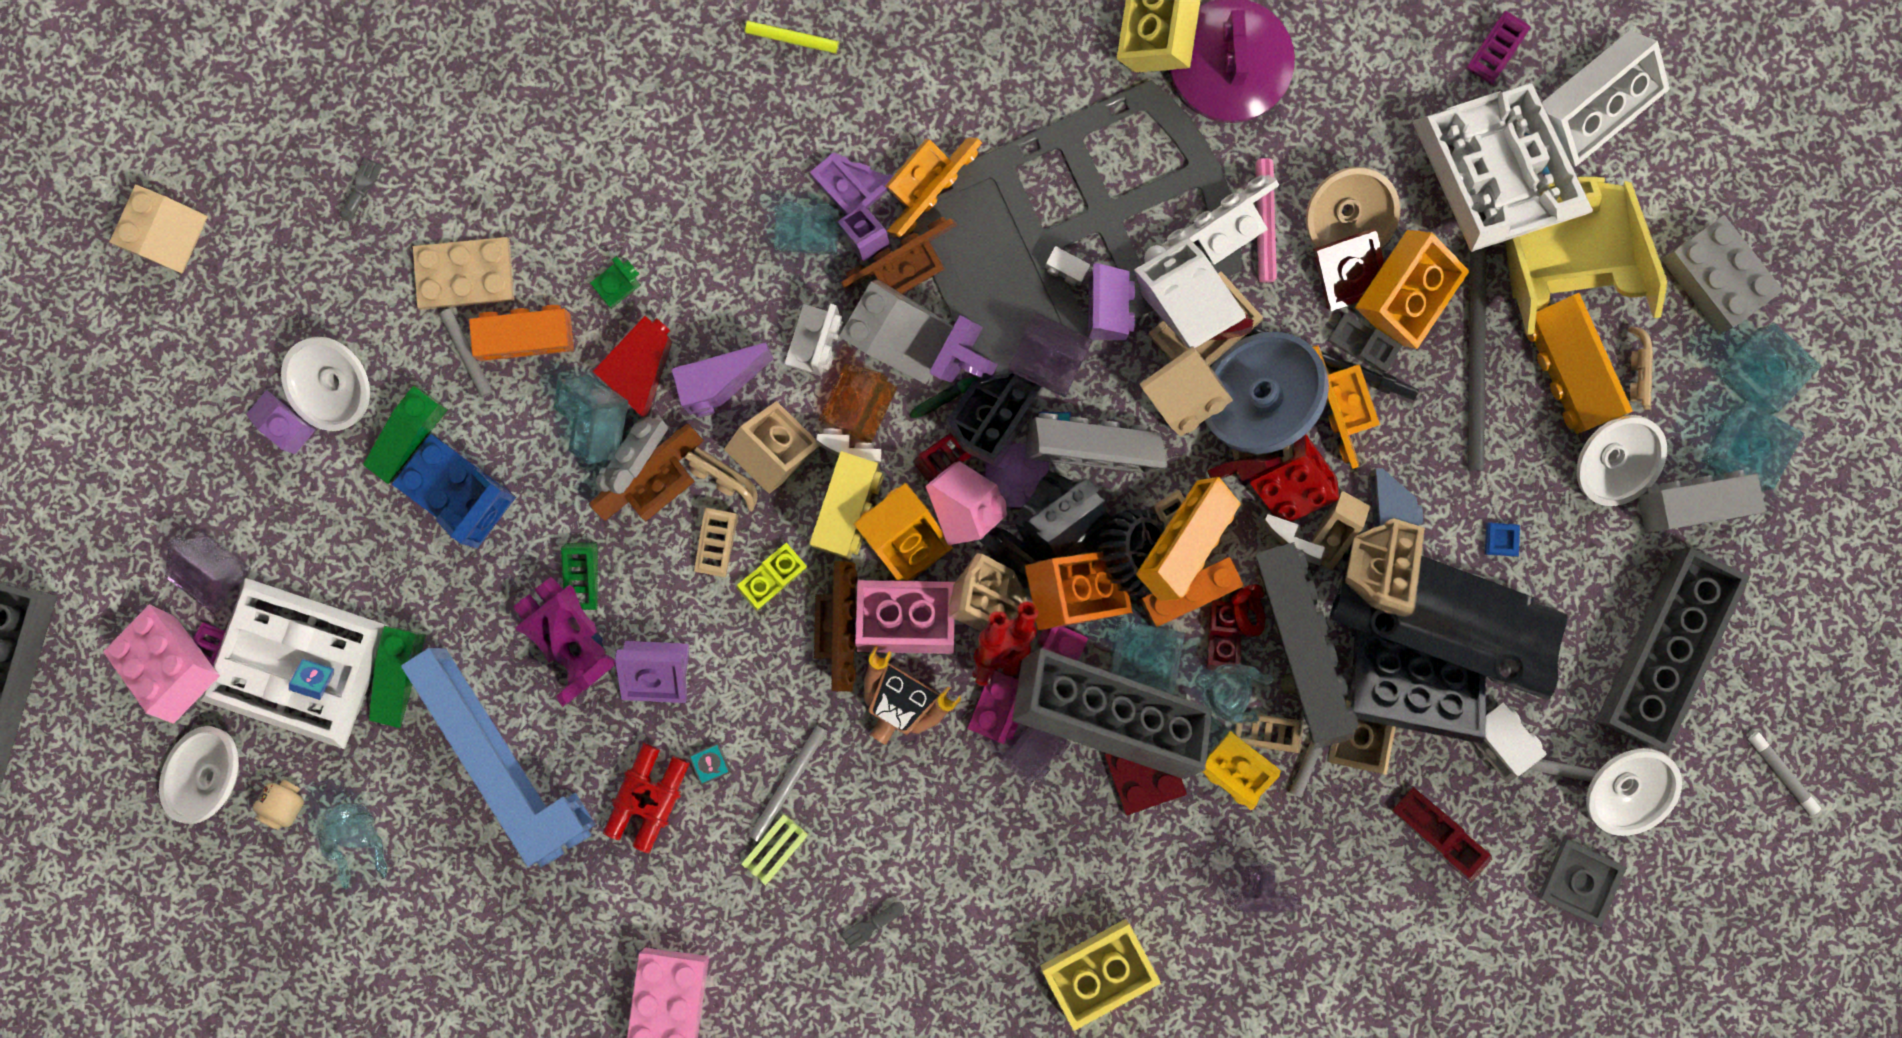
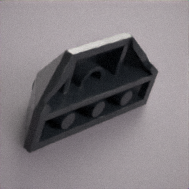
(992, 415)

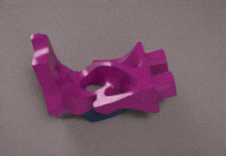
(565, 623)

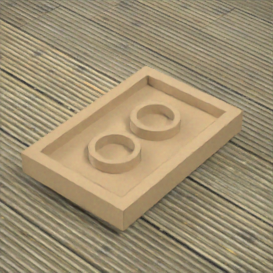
(463, 273)
(1210, 350)

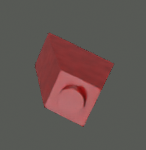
(637, 364)

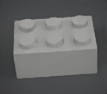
(1722, 274)
(1701, 501)

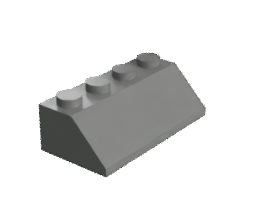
(1094, 445)

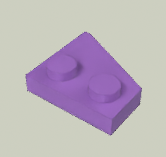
(849, 183)

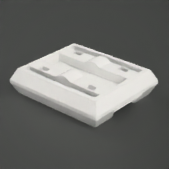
(1501, 167)
(270, 653)

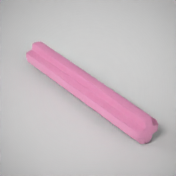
(1267, 240)

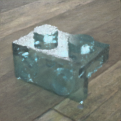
(806, 229)

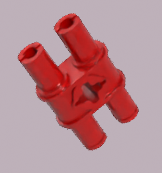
(1004, 643)
(653, 814)

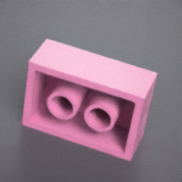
(161, 664)
(668, 994)

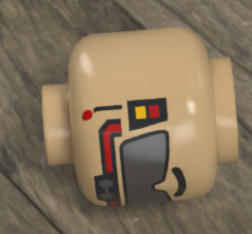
(278, 805)

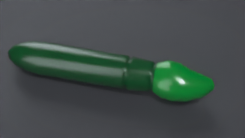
(942, 398)

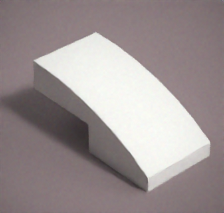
(1287, 532)

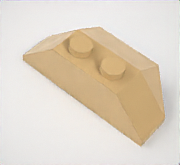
(1387, 566)
(984, 589)

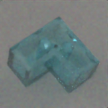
(596, 417)

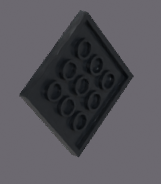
(1415, 690)

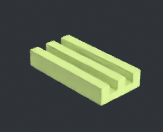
(756, 870)

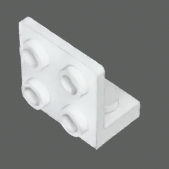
(813, 339)

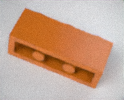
(521, 333)
(1206, 587)

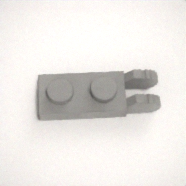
(631, 455)

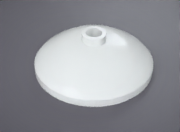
(312, 385)
(1621, 460)
(198, 775)
(1634, 792)

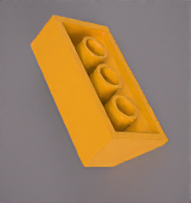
(1578, 365)

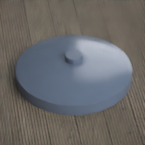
(1275, 392)

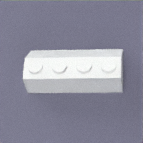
(1607, 95)

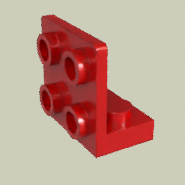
(1298, 483)

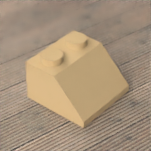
(158, 229)
(1186, 392)
(771, 446)

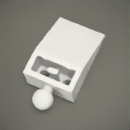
(1187, 292)

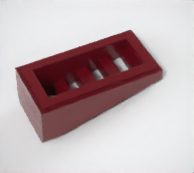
(927, 468)

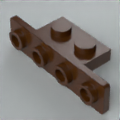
(835, 626)

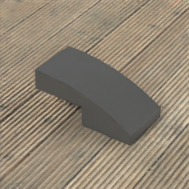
(1364, 343)

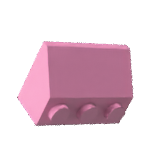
(904, 617)

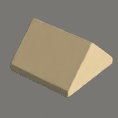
(1368, 749)

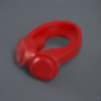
(1251, 595)

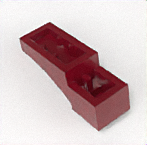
(1442, 835)

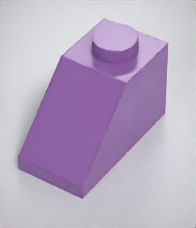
(864, 233)
(279, 423)

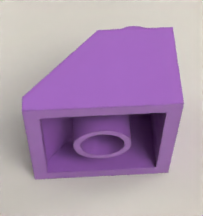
(1109, 303)

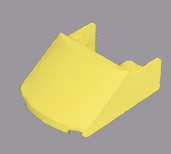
(1588, 252)

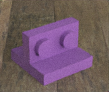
(958, 353)
(653, 671)

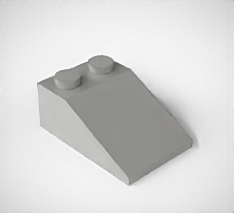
(896, 331)

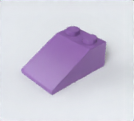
(716, 379)

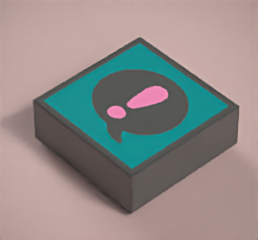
(710, 764)

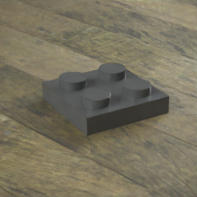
(1582, 882)

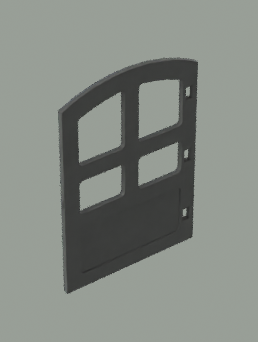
(1001, 249)

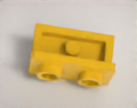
(1240, 770)

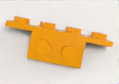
(924, 178)
(1351, 407)

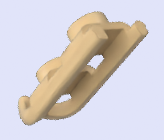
(1642, 361)
(728, 481)

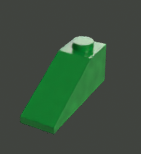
(404, 433)
(390, 683)

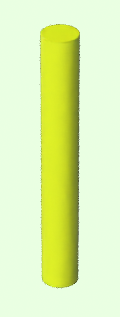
(791, 37)

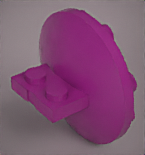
(1237, 62)

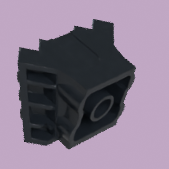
(1062, 517)

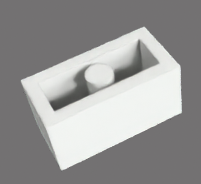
(1067, 266)

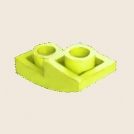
(771, 577)

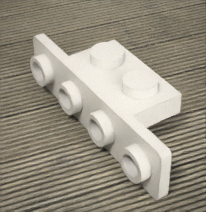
(1228, 225)

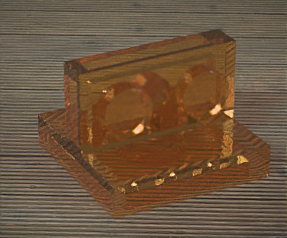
(858, 402)

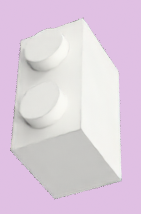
(1509, 744)

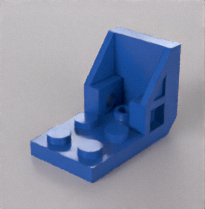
(454, 491)

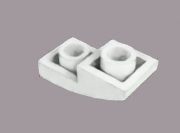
(834, 442)

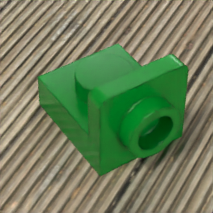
(616, 282)

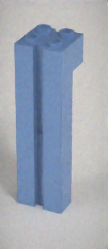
(531, 826)

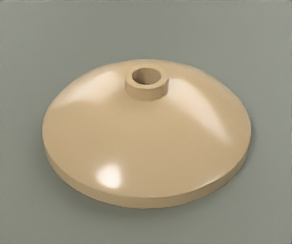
(1372, 206)

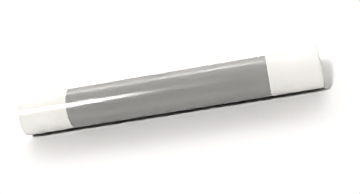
(1784, 773)

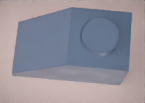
(1392, 500)

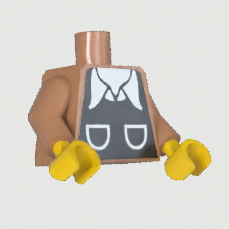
(901, 700)

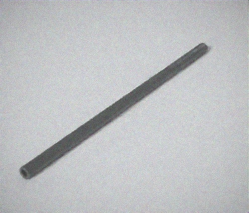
(1477, 347)

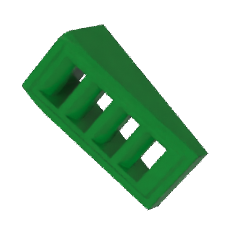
(591, 563)

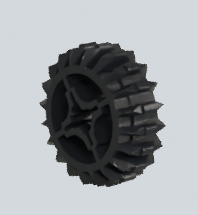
(1126, 546)

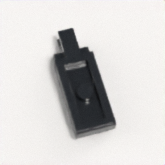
(1010, 552)

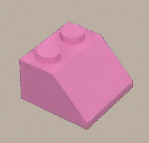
(965, 503)

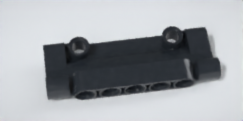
(1468, 625)

